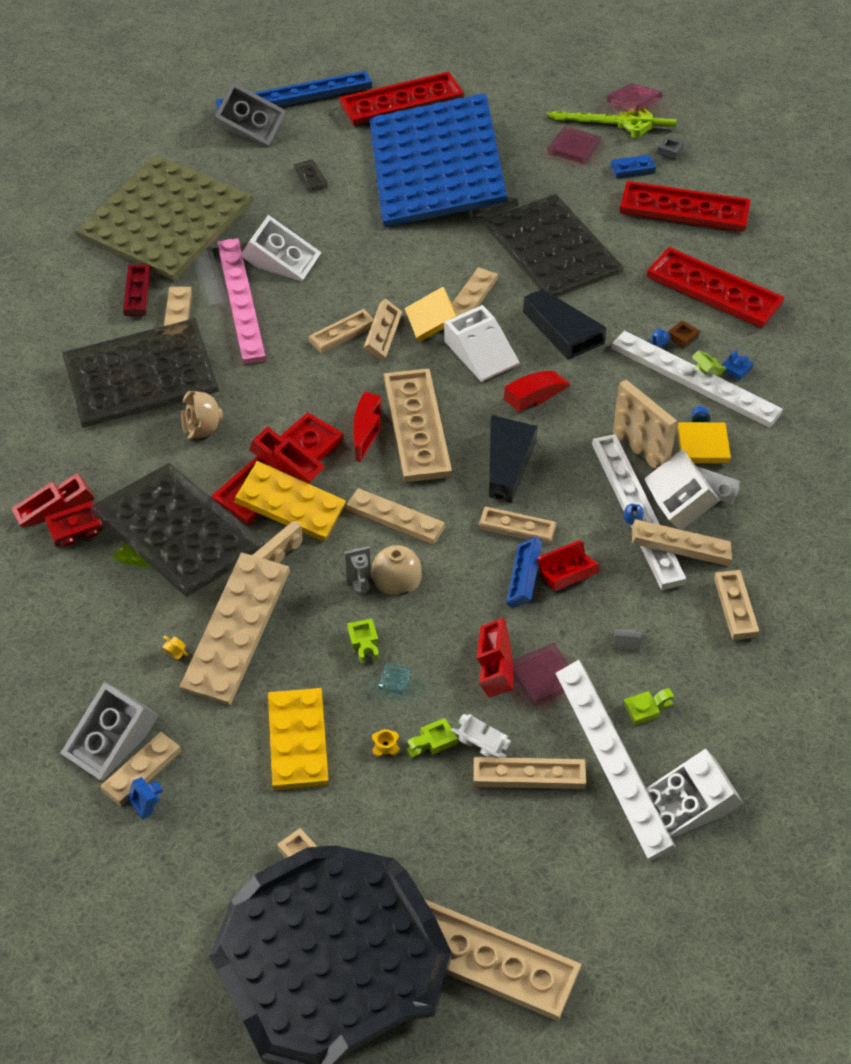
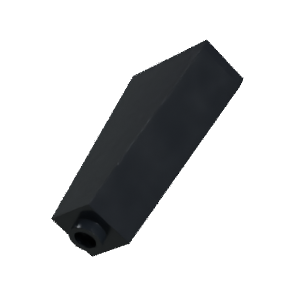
(563, 324)
(509, 454)

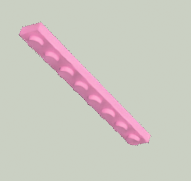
(241, 302)

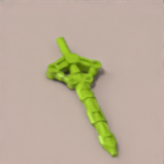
(635, 125)

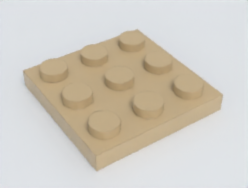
(643, 425)

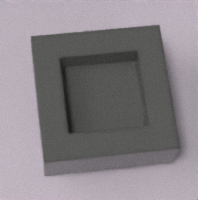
(670, 147)

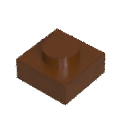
(683, 334)

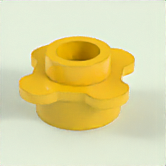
(174, 647)
(385, 736)

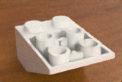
(480, 343)
(681, 490)
(693, 794)

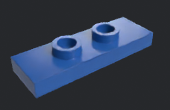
(524, 572)

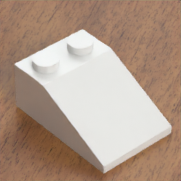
(280, 251)

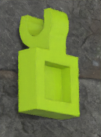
(645, 707)
(433, 736)

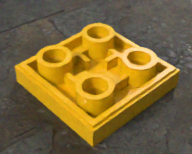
(430, 313)
(704, 441)

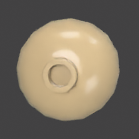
(200, 410)
(396, 570)

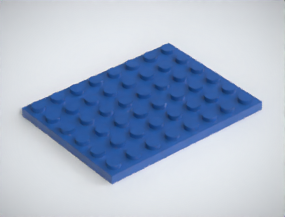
(436, 160)

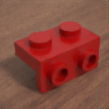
(73, 524)
(566, 566)

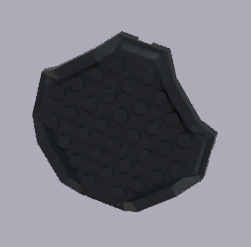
(329, 954)

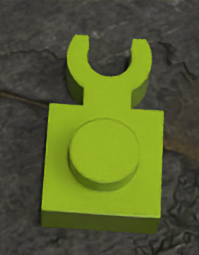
(707, 364)
(363, 637)

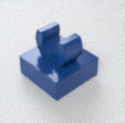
(737, 365)
(144, 796)

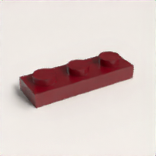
(137, 290)

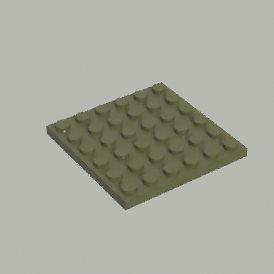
(165, 216)

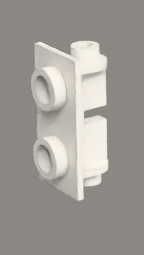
(723, 486)
(471, 733)

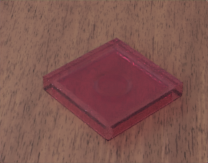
(634, 97)
(574, 145)
(537, 673)

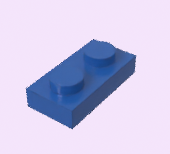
(633, 166)

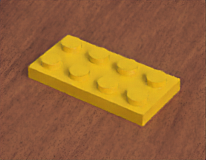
(290, 499)
(297, 739)

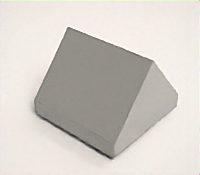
(627, 640)

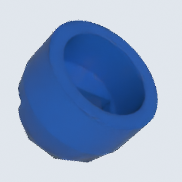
(660, 338)
(700, 413)
(633, 508)

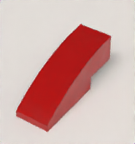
(534, 389)
(366, 423)
(285, 455)
(52, 500)
(495, 658)

